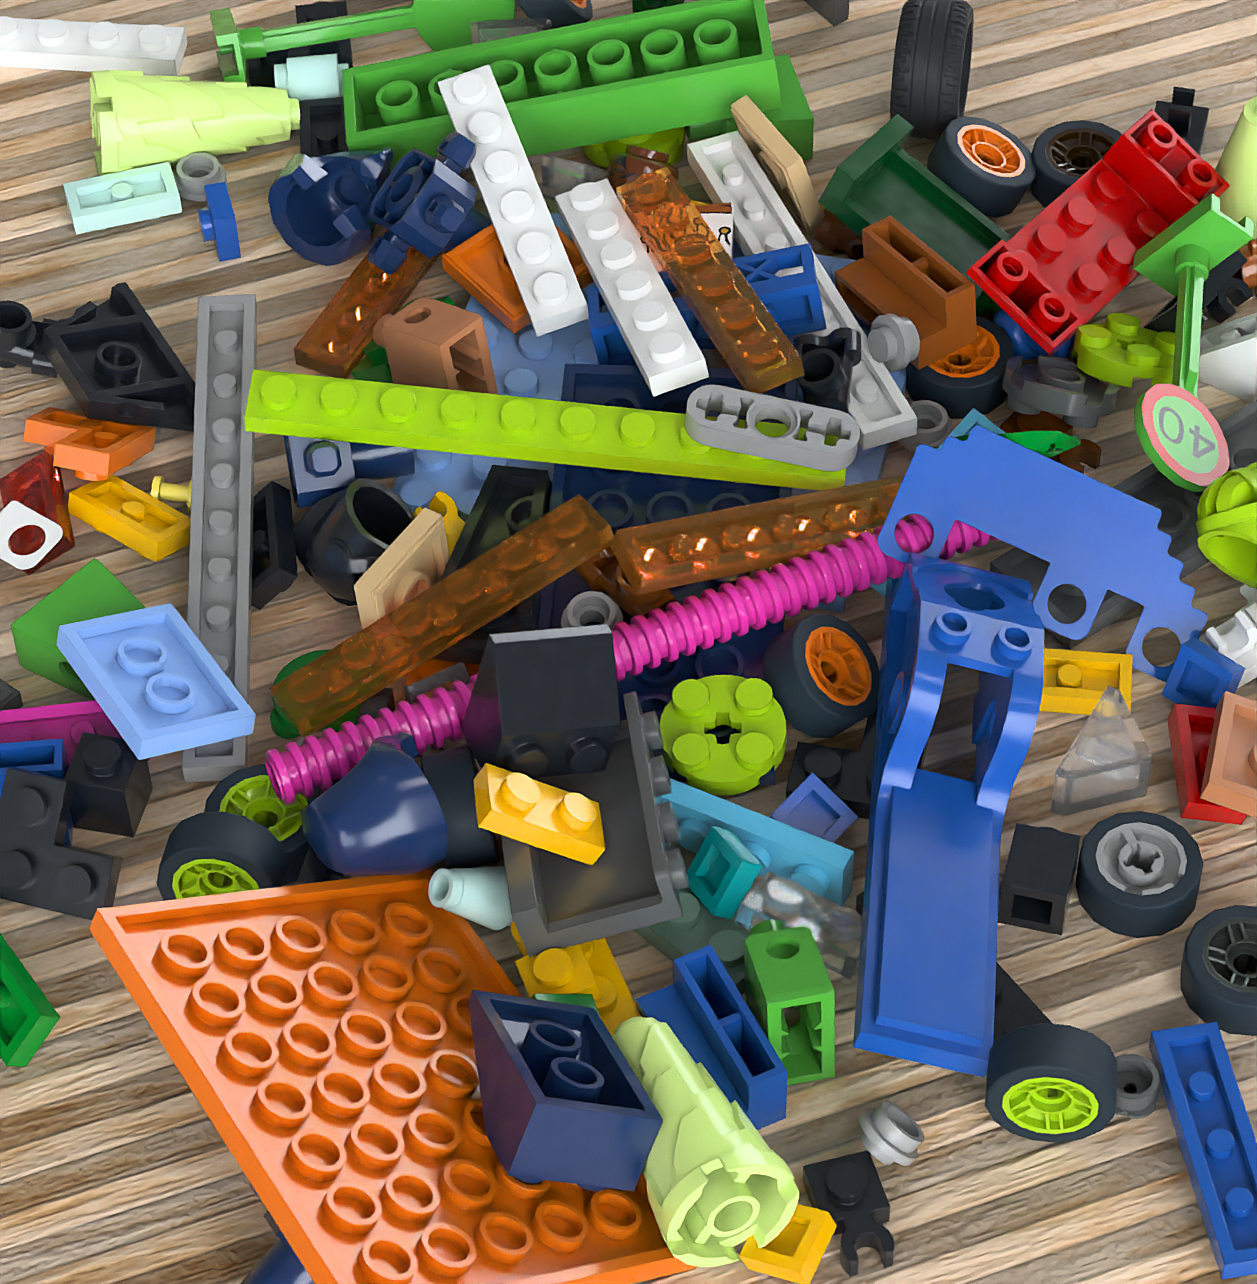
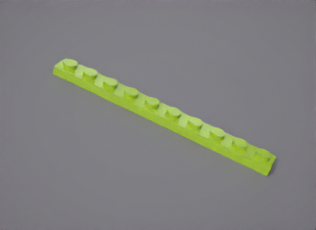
(511, 429)

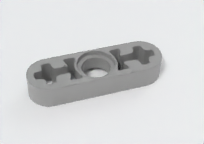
(785, 448)

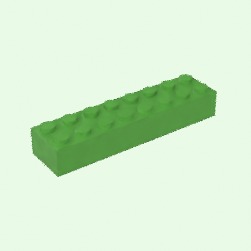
(579, 80)

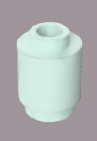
(311, 77)

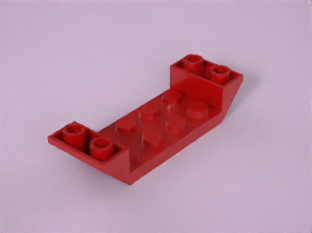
(1085, 241)

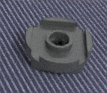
(1058, 388)

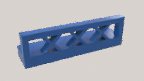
(790, 299)

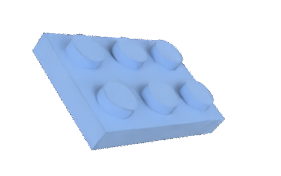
(155, 681)

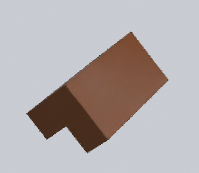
(914, 282)

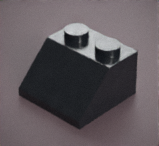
(545, 702)

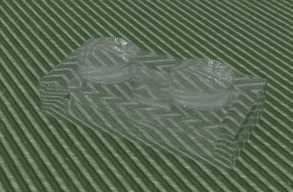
(833, 926)

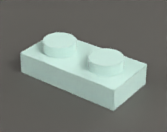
(122, 198)

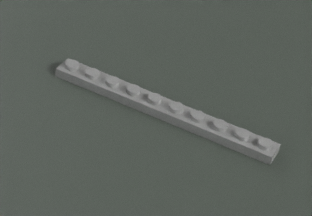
(222, 510)

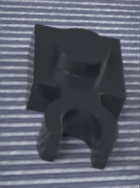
(857, 1203)

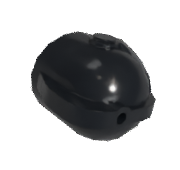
(348, 534)

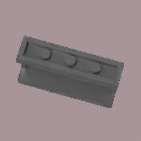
(637, 875)

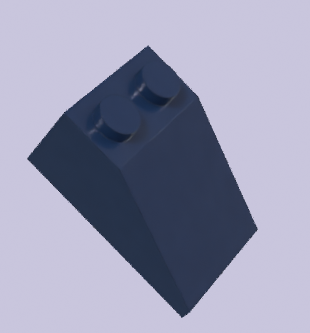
(559, 1094)

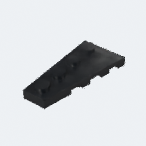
(504, 506)

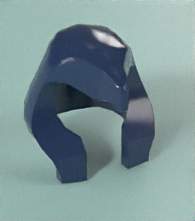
(326, 202)
(379, 815)

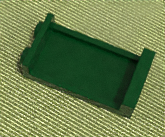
(888, 181)

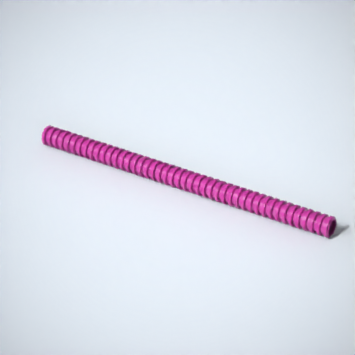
(635, 645)

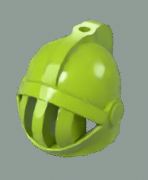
(1230, 524)

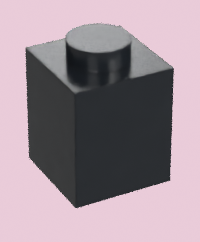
(109, 786)
(1038, 878)

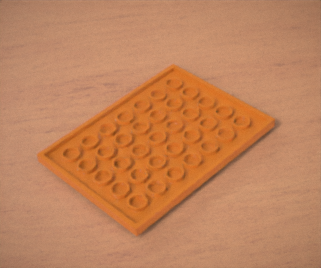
(348, 1084)

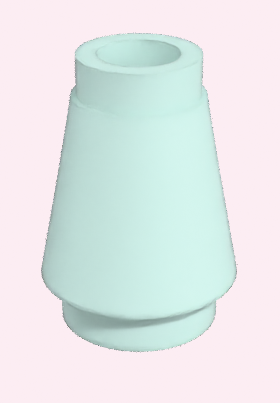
(473, 894)

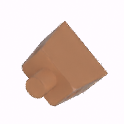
(437, 347)

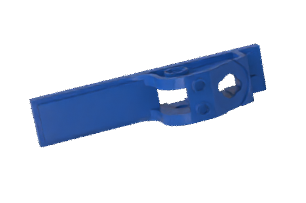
(937, 836)

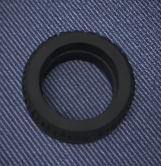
(932, 64)

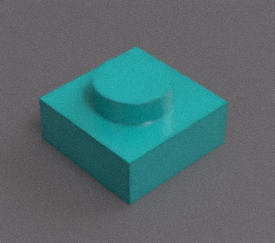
(722, 872)

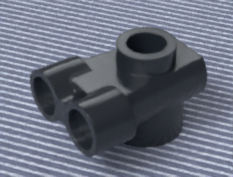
(23, 339)
(828, 367)

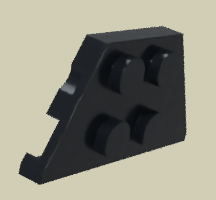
(121, 364)

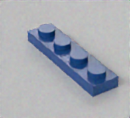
(1213, 1139)

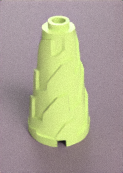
(165, 118)
(709, 1166)

